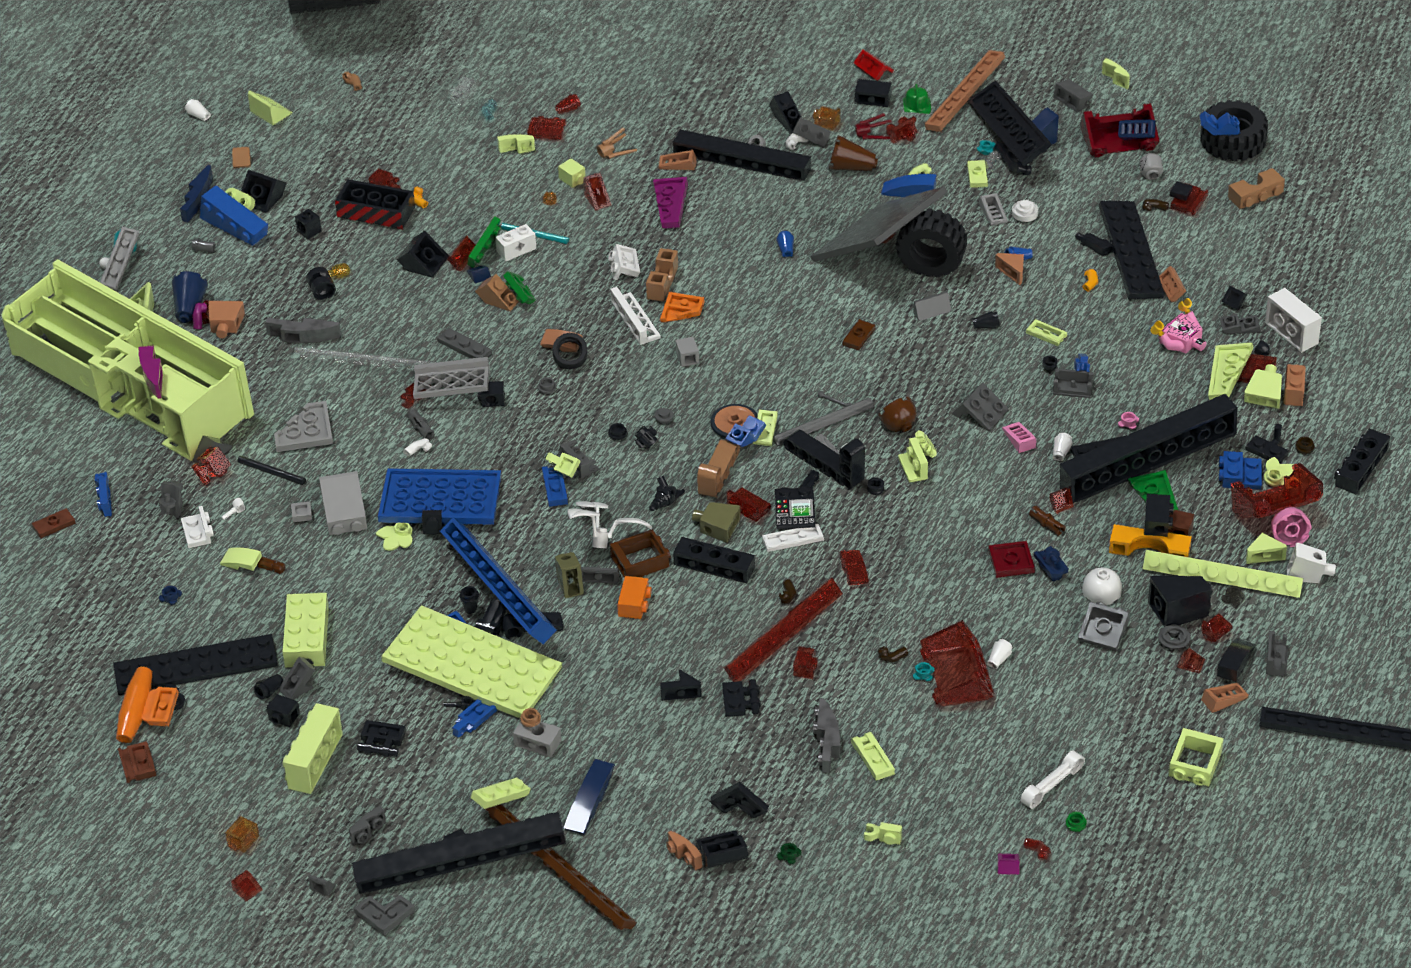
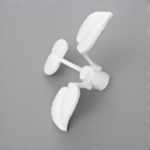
(600, 535)

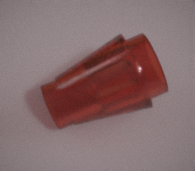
(568, 104)

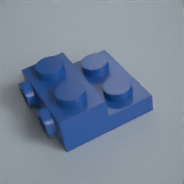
(1240, 469)

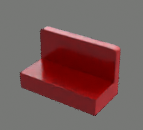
(871, 64)

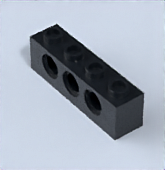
(1362, 461)
(714, 560)

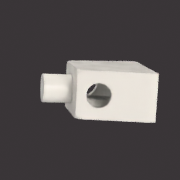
(1309, 564)

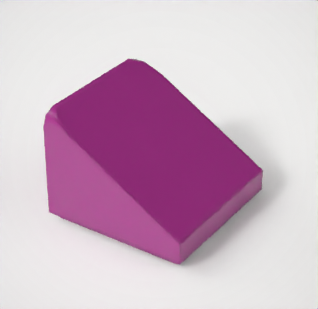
(1008, 863)

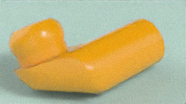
(419, 201)
(1092, 279)

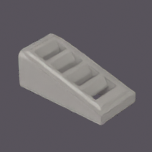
(992, 199)

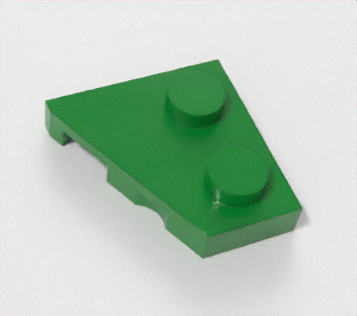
(515, 283)

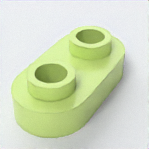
(240, 197)

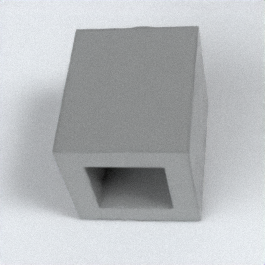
(687, 351)

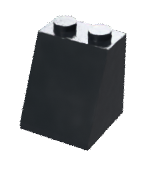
(1179, 598)

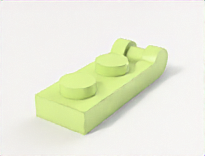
(873, 756)

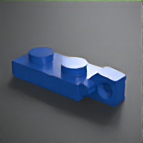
(103, 493)
(472, 717)

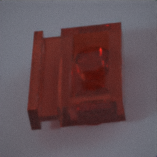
(1193, 202)

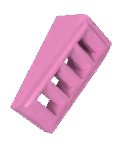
(1023, 440)

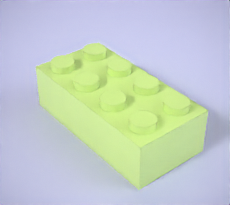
(306, 628)
(312, 748)

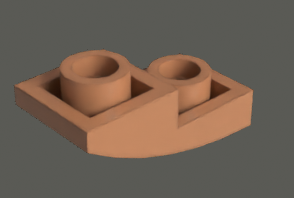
(552, 334)
(684, 848)

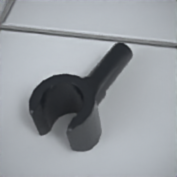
(465, 702)

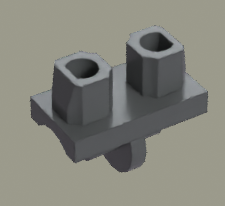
(171, 498)

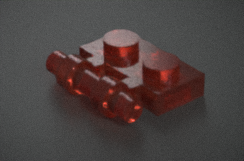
(546, 128)

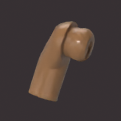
(352, 79)

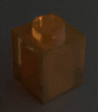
(242, 834)

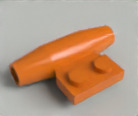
(144, 705)

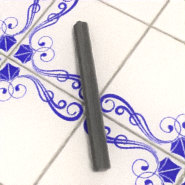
(827, 420)

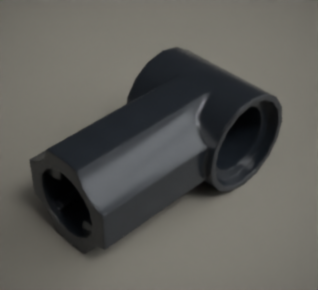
(492, 617)

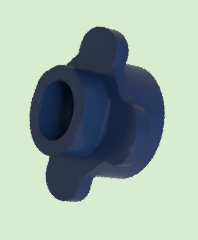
(170, 594)

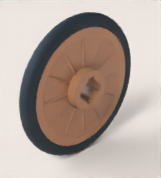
(726, 417)

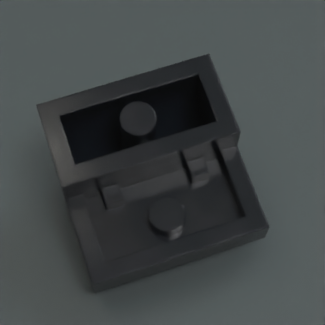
(722, 849)

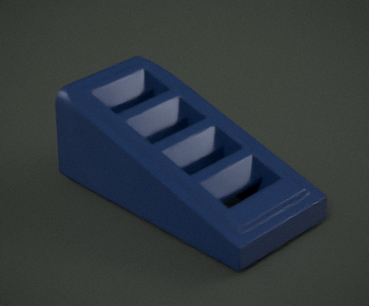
(1126, 129)

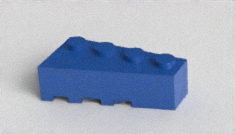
(231, 216)

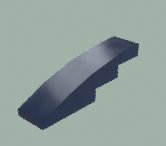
(197, 188)
(589, 796)

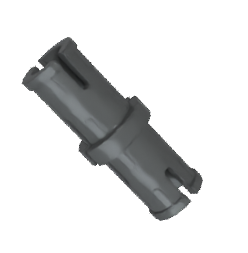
(420, 423)

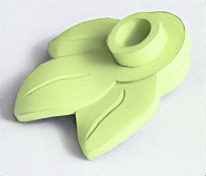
(1275, 472)
(396, 536)

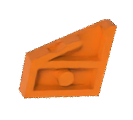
(681, 306)

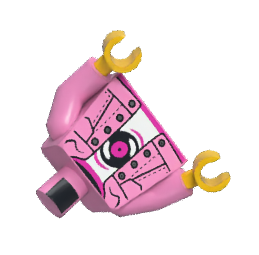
(1182, 332)

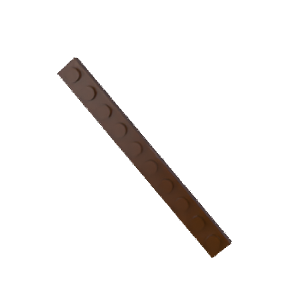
(568, 873)

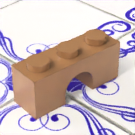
(1268, 184)
(661, 280)

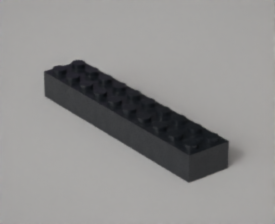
(1149, 448)

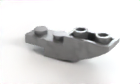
(303, 332)
(827, 734)

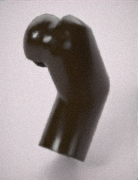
(1149, 203)
(789, 592)
(894, 656)

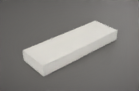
(792, 538)

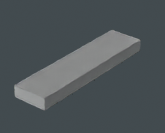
(119, 258)

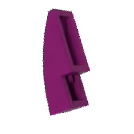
(151, 369)

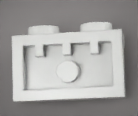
(624, 261)
(196, 529)

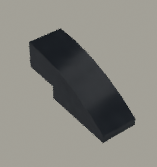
(1235, 659)

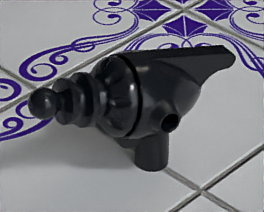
(665, 495)

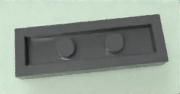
(463, 344)

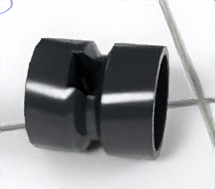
(321, 283)

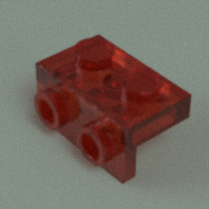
(750, 504)

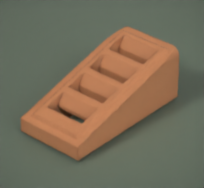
(684, 161)
(1214, 703)

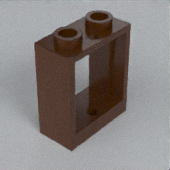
(635, 543)

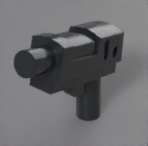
(1098, 245)

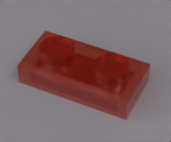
(460, 254)

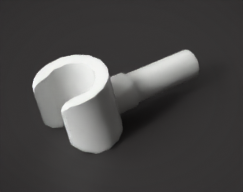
(238, 507)

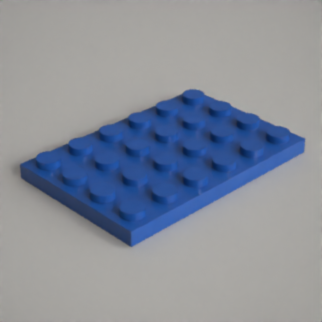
(460, 494)

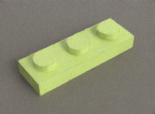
(500, 793)

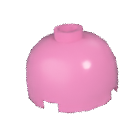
(1291, 526)

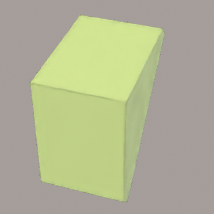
(1266, 550)

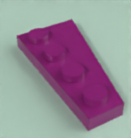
(670, 200)

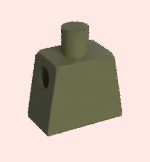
(718, 520)
(569, 566)

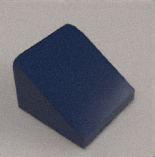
(479, 273)

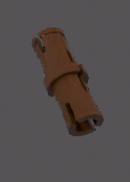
(1047, 520)

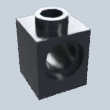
(308, 224)
(494, 396)

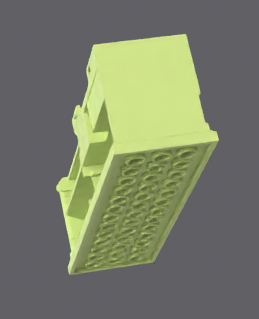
(97, 352)

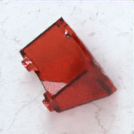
(1298, 490)
(958, 666)

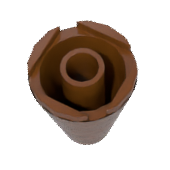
(851, 157)

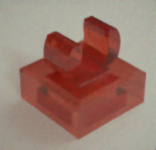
(1061, 500)

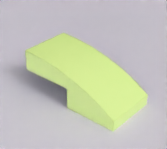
(1115, 71)
(521, 143)
(242, 558)

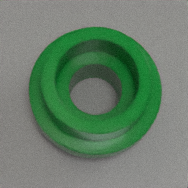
(1076, 817)

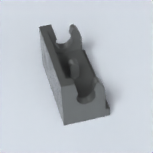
(1072, 95)
(1073, 383)
(586, 466)
(1277, 655)

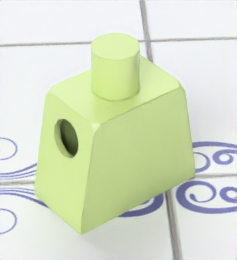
(1264, 387)

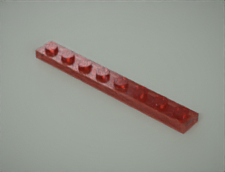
(783, 630)

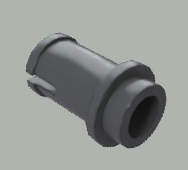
(200, 245)

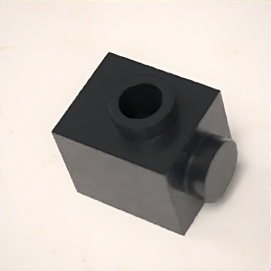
(282, 710)

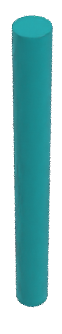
(539, 234)

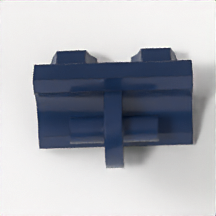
(1051, 562)

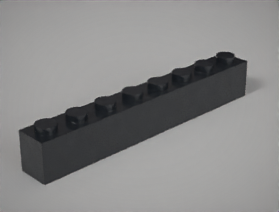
(743, 155)

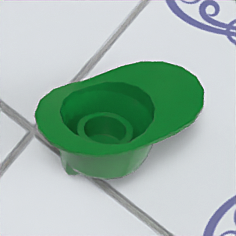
(917, 100)

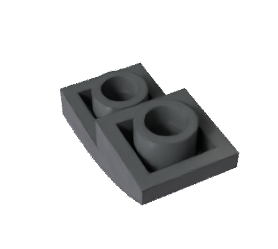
(1234, 325)
(362, 828)

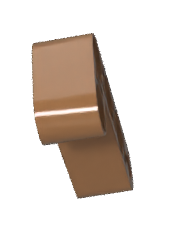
(711, 476)

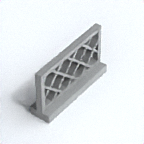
(444, 372)

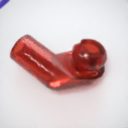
(1039, 846)

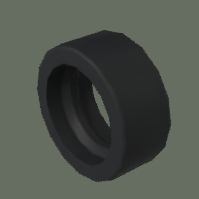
(570, 337)

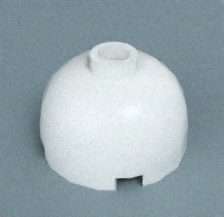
(1102, 586)

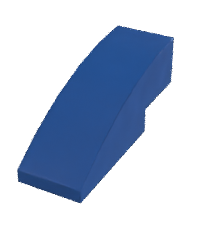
(909, 185)

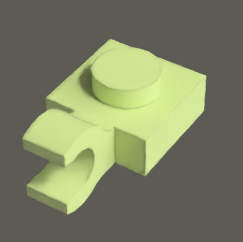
(564, 464)
(885, 832)

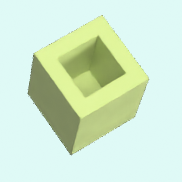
(571, 173)

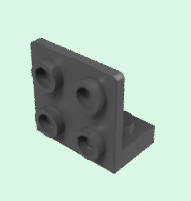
(982, 406)

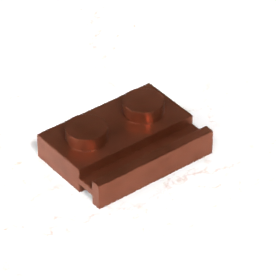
(137, 762)

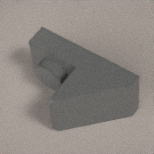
(297, 681)

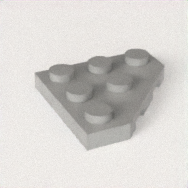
(306, 430)

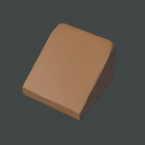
(241, 157)

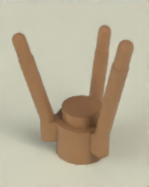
(606, 148)

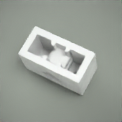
(515, 242)

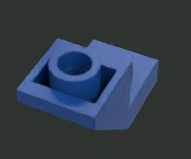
(1222, 126)
(747, 433)

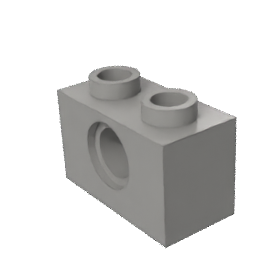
(538, 739)

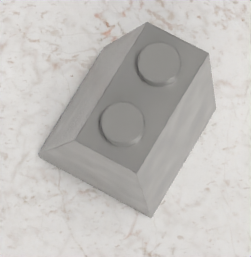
(343, 503)

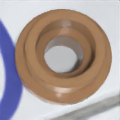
(530, 717)

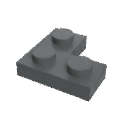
(387, 917)

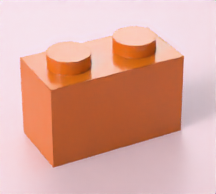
(633, 597)

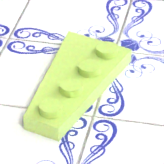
(1227, 367)

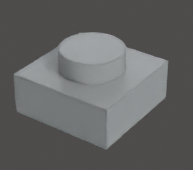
(301, 511)

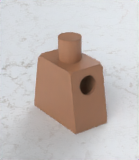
(225, 317)

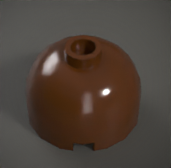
(899, 415)

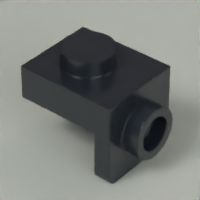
(432, 521)

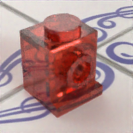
(805, 663)

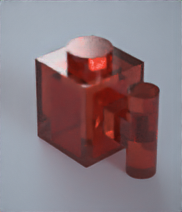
(212, 462)

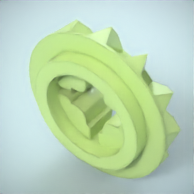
(926, 444)

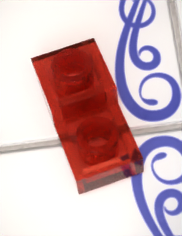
(854, 567)

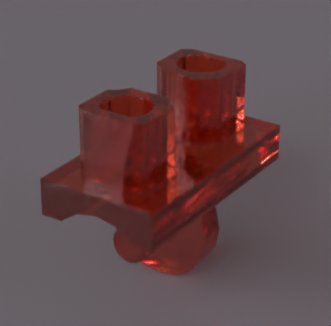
(904, 130)

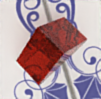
(596, 191)

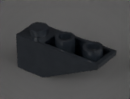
(785, 111)

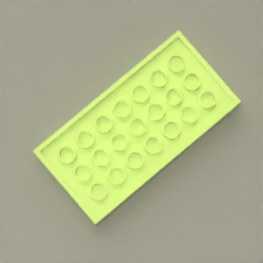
(471, 662)

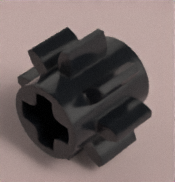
(645, 437)

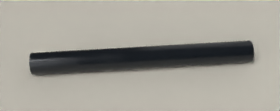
(271, 470)

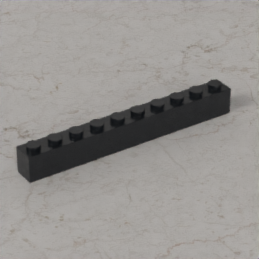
(459, 853)

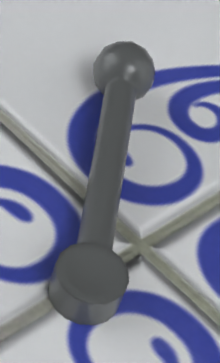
(821, 394)

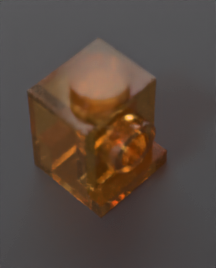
(827, 117)

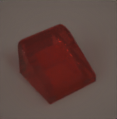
(1191, 661)
(245, 886)

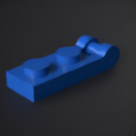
(554, 487)

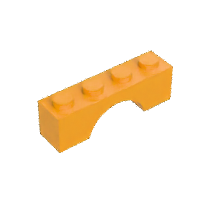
(1128, 539)

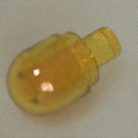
(339, 270)

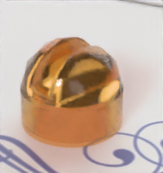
(552, 201)

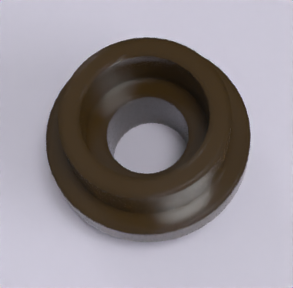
(1305, 445)

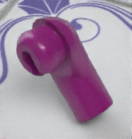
(197, 315)

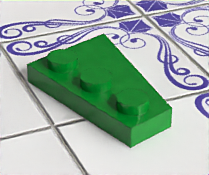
(484, 242)
(1153, 484)

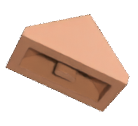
(1011, 265)

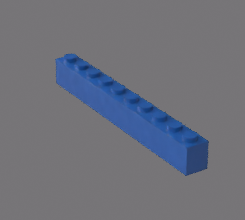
(498, 581)

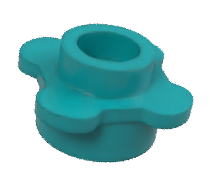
(986, 147)
(923, 667)

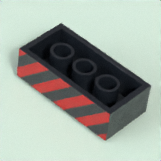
(375, 204)

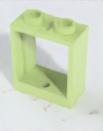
(1199, 742)

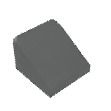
(320, 885)

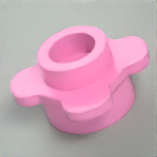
(1128, 420)

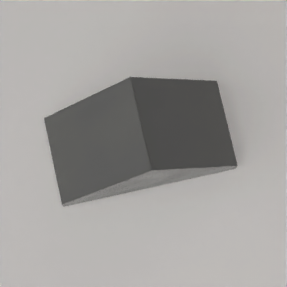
(207, 442)

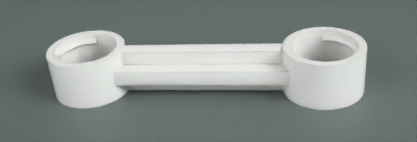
(1034, 794)

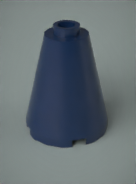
(187, 291)

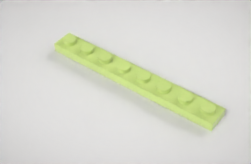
(1223, 573)

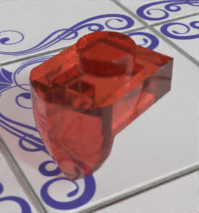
(1215, 628)

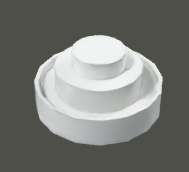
(1024, 211)

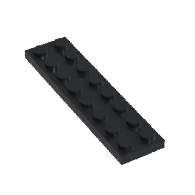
(1010, 123)
(1131, 250)
(200, 662)

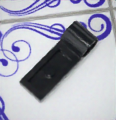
(513, 628)

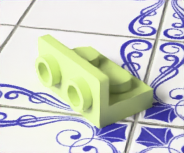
(914, 462)

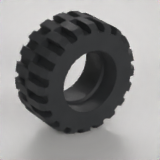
(1250, 139)
(928, 259)

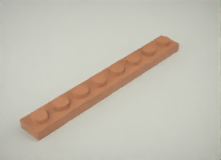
(964, 91)

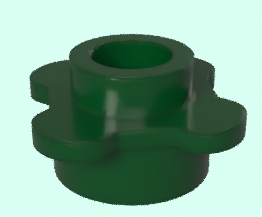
(789, 848)

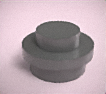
(547, 385)
(663, 415)

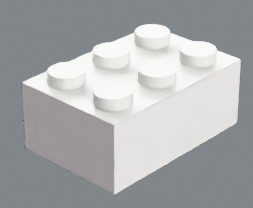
(1293, 320)

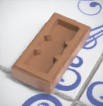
(1172, 284)

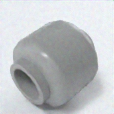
(1151, 166)

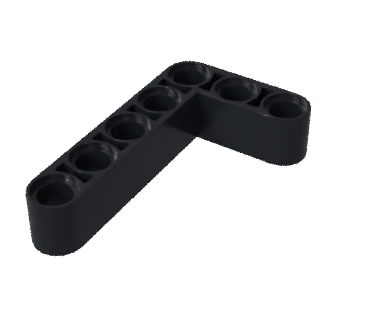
(845, 468)

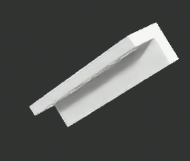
(631, 319)

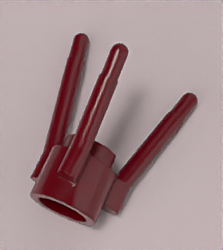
(863, 128)

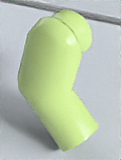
(924, 168)

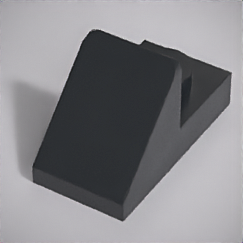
(685, 688)

